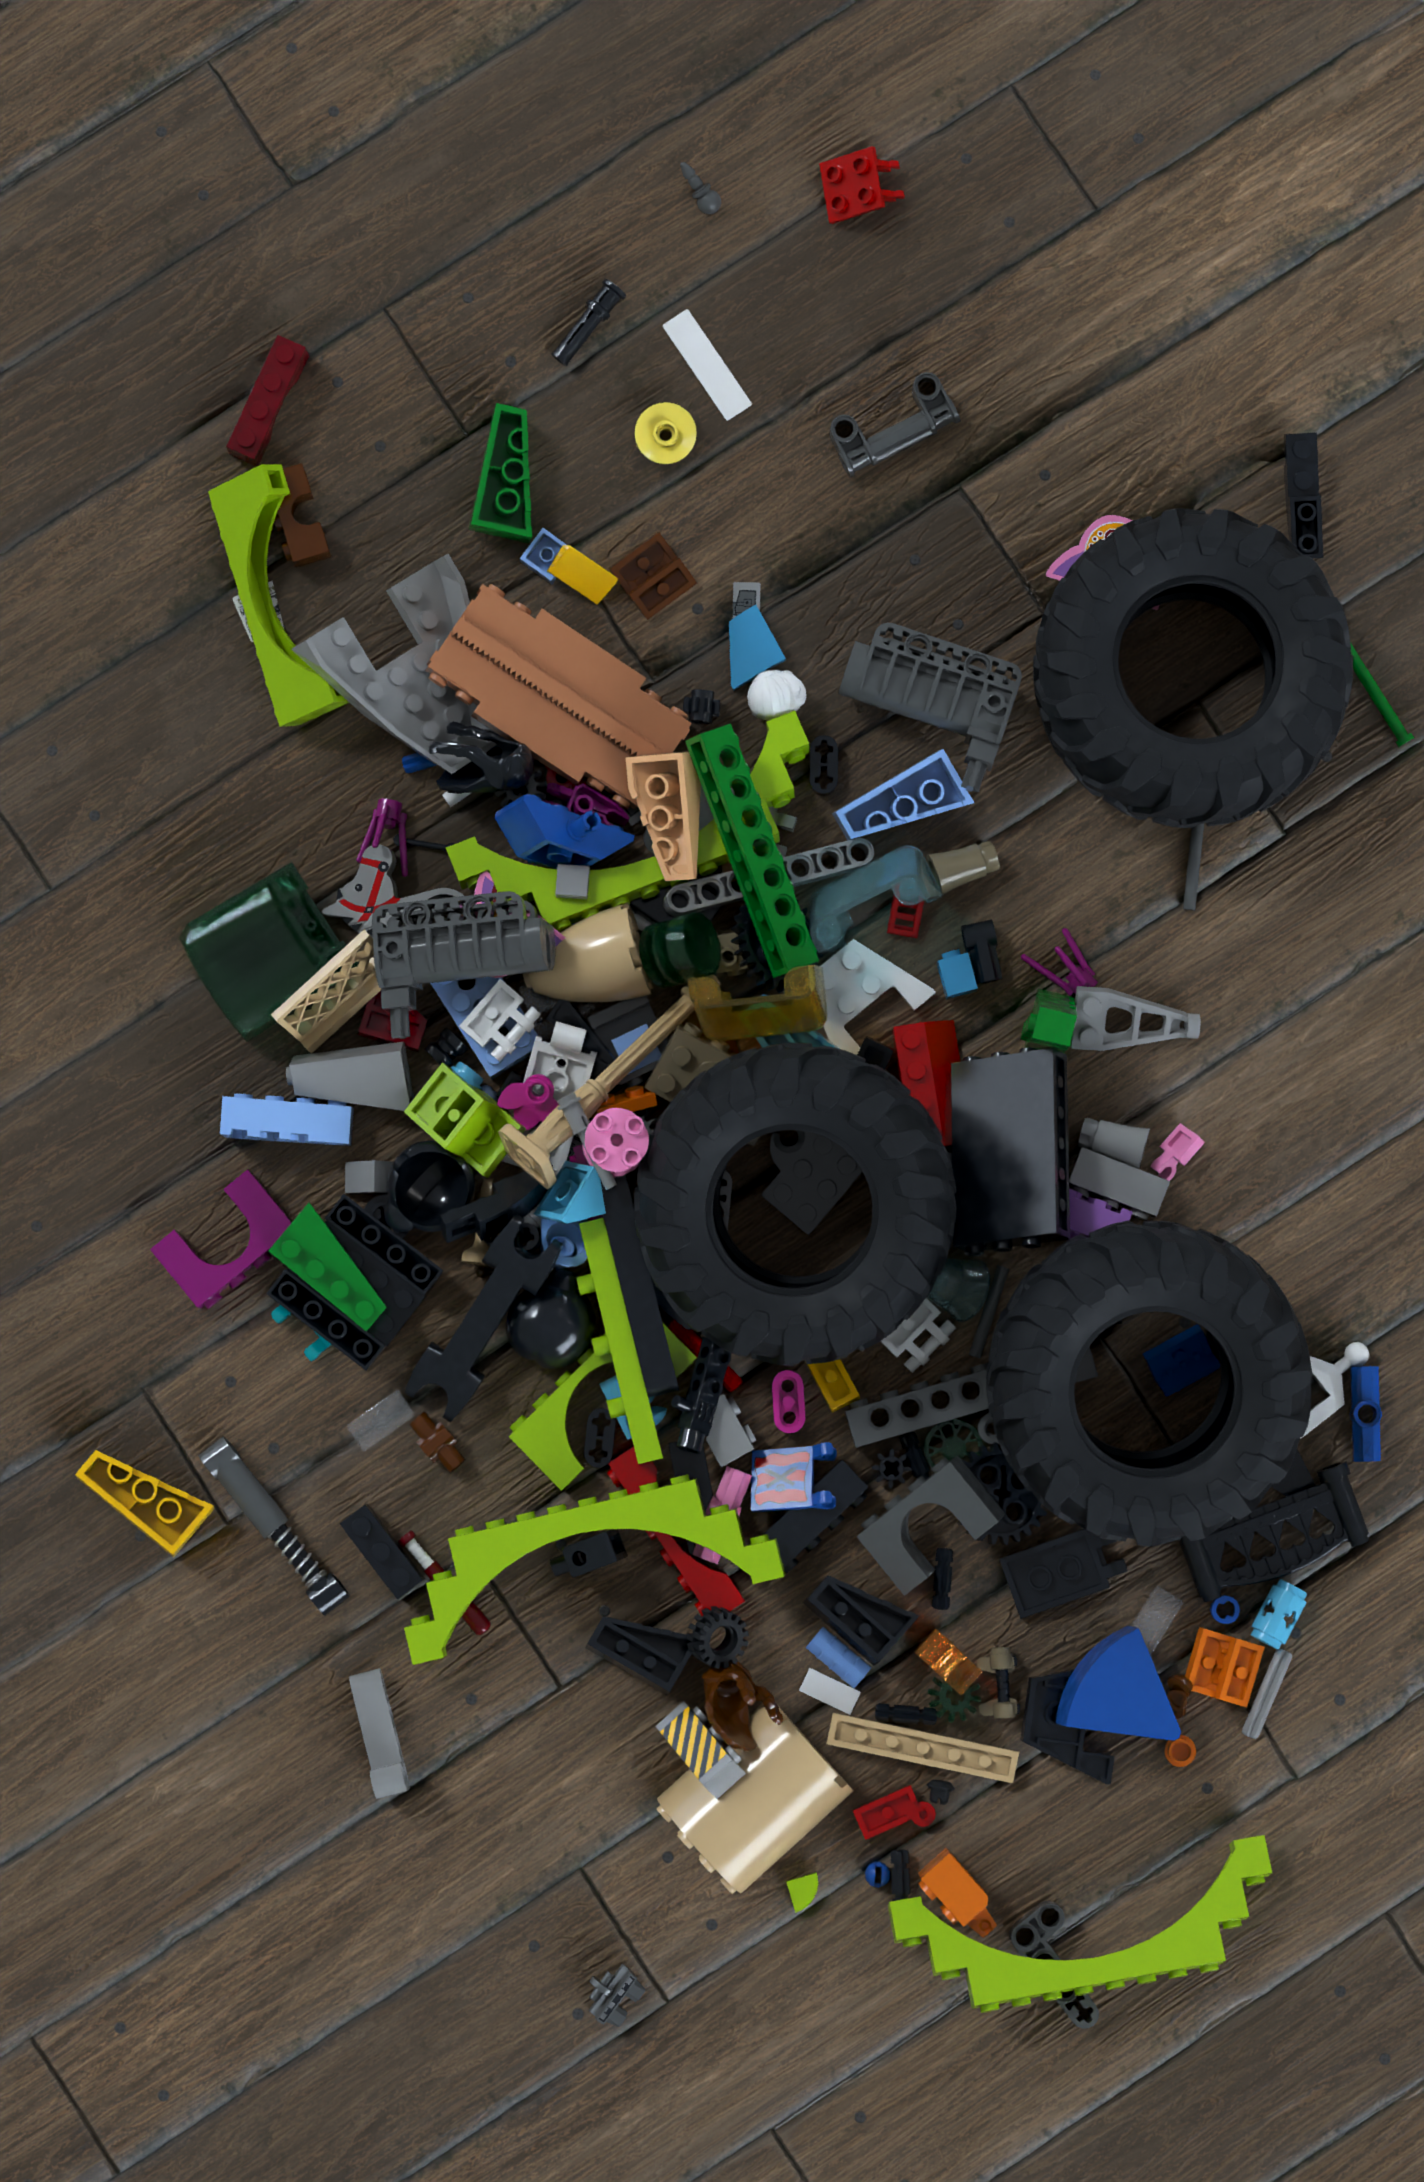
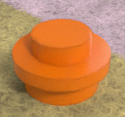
(1180, 1752)

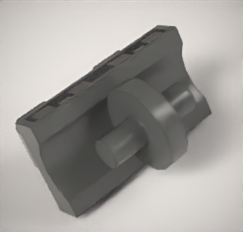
(611, 1991)

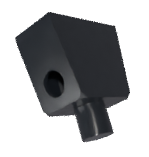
(599, 1551)

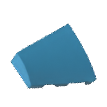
(751, 647)

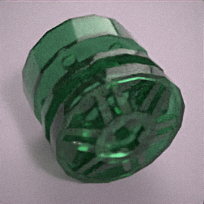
(680, 950)

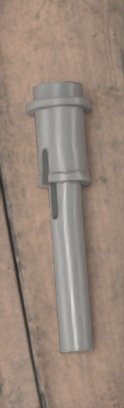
(579, 1123)

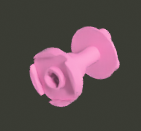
(616, 1141)

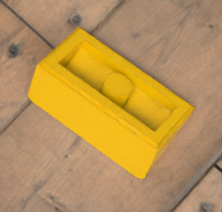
(582, 574)

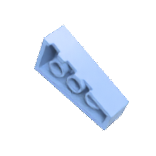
(911, 795)
(285, 1120)

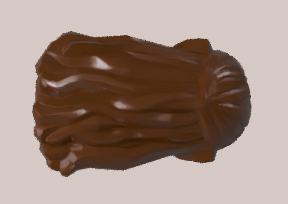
(728, 1700)

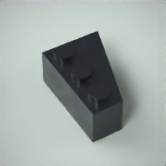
(859, 1618)
(642, 1651)

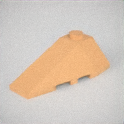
(670, 809)

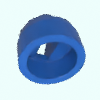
(870, 1874)

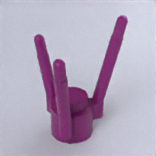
(387, 816)
(1079, 975)

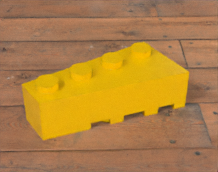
(151, 1505)

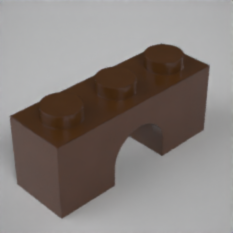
(304, 542)

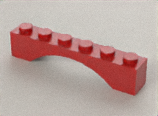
(707, 1584)

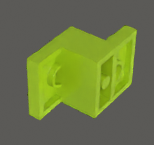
(462, 1119)

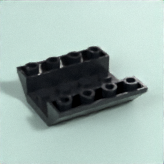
(389, 1264)

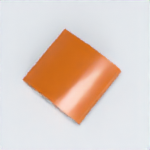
(1223, 1666)

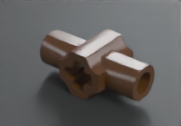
(437, 1442)

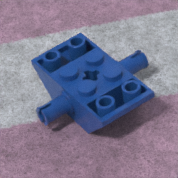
(555, 835)

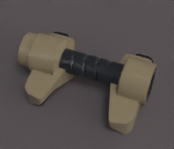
(1001, 1663)

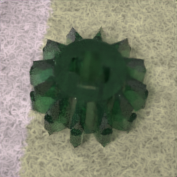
(946, 1701)

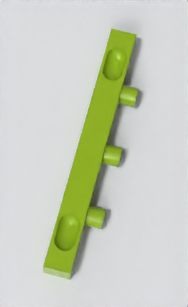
(618, 1341)

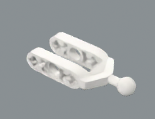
(1330, 1380)

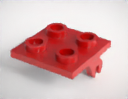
(853, 184)

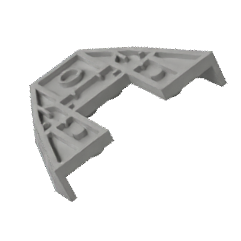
(400, 693)

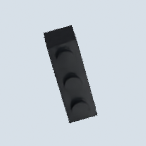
(382, 1551)

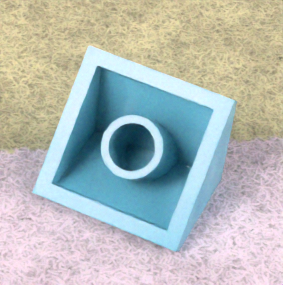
(573, 1196)

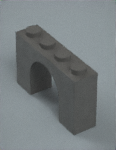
(949, 1486)

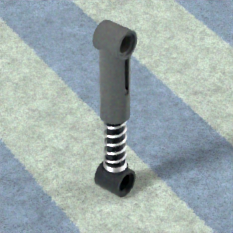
(270, 1520)

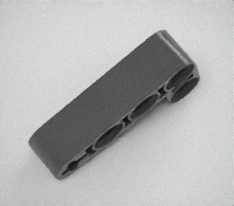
(1039, 1945)

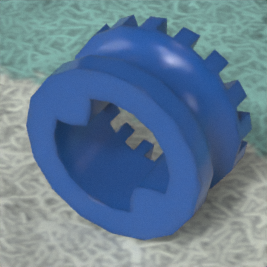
(1227, 1618)

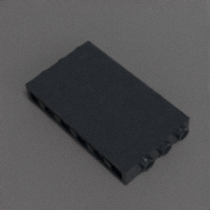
(1010, 1150)

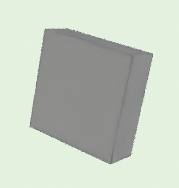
(572, 881)

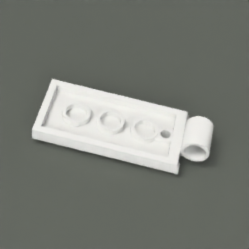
(565, 1045)

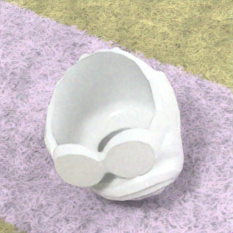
(775, 694)

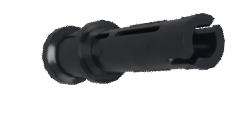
(596, 311)

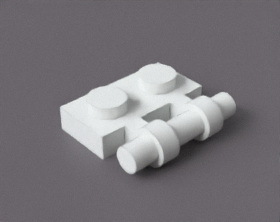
(492, 1014)
(910, 1329)

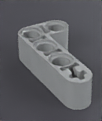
(379, 1734)

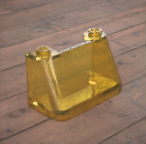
(797, 1011)

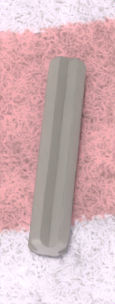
(1267, 1693)

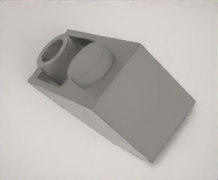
(727, 1436)

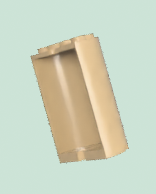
(765, 1811)

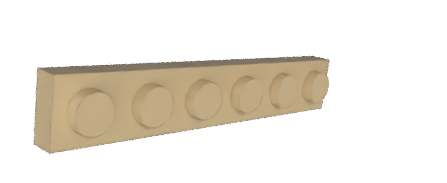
(922, 1747)

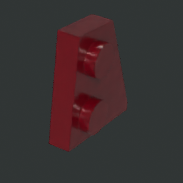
(377, 1025)

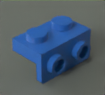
(1181, 1360)

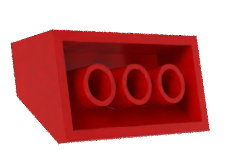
(924, 1067)

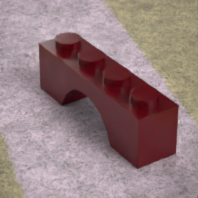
(259, 414)

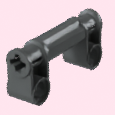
(899, 436)

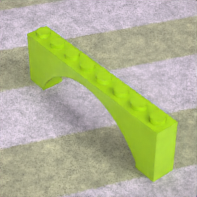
(245, 518)

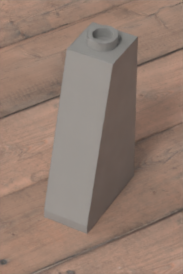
(355, 1075)

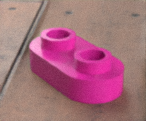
(788, 1401)

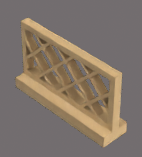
(335, 1005)

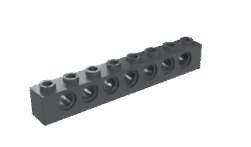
(864, 1432)

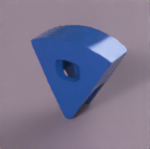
(1118, 1691)

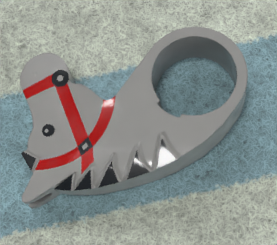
(374, 888)

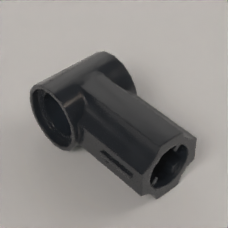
(981, 945)

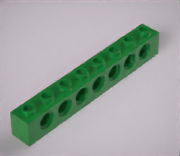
(739, 843)

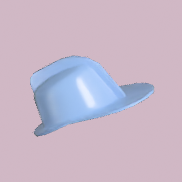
(569, 1234)

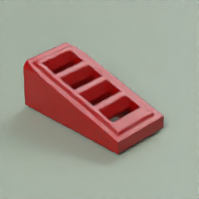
(902, 930)

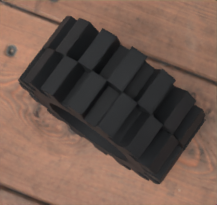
(730, 1645)

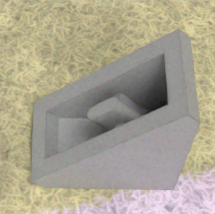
(366, 1177)

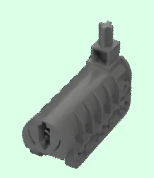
(936, 690)
(456, 947)

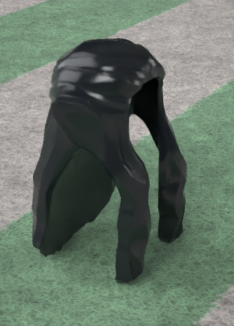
(484, 772)

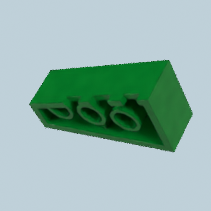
(503, 487)
(1050, 1022)
(324, 1264)

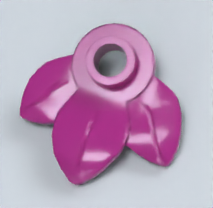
(527, 1105)

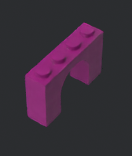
(206, 1281)

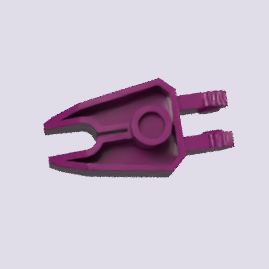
(586, 799)

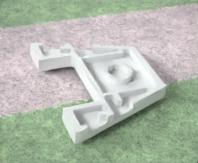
(857, 979)

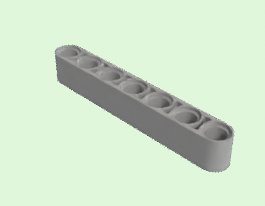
(810, 860)

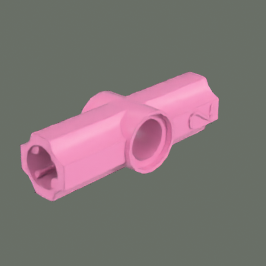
(731, 1492)

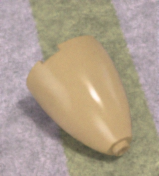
(596, 961)

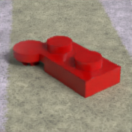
(893, 1811)

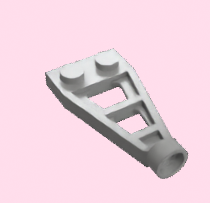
(1091, 1020)

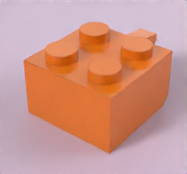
(958, 1891)

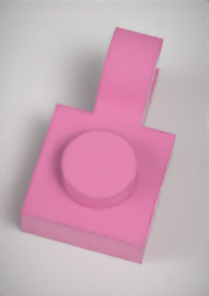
(1178, 1147)

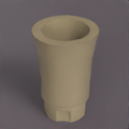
(963, 865)

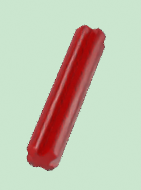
(693, 1343)

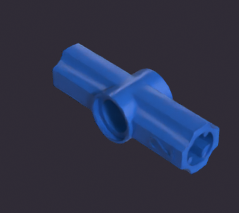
(1365, 1436)

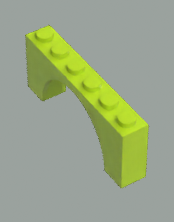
(544, 1432)

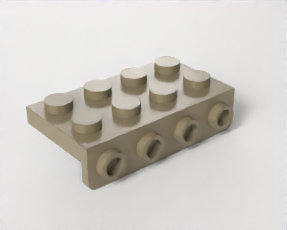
(685, 1059)

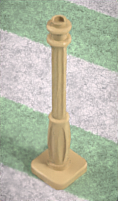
(534, 1150)

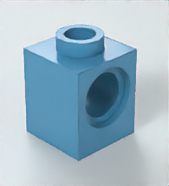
(956, 974)

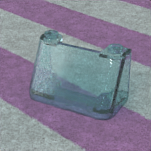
(901, 869)

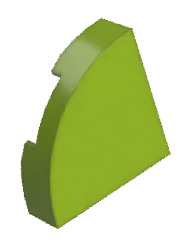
(803, 1890)

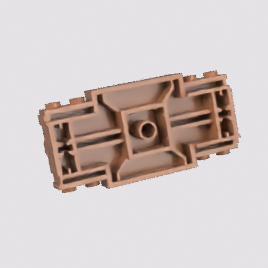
(554, 693)

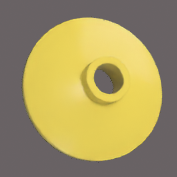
(668, 418)

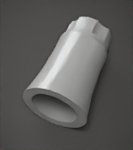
(1114, 1140)

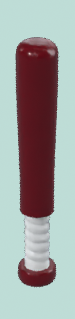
(473, 1615)

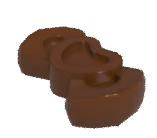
(1179, 1692)

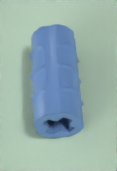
(838, 1657)

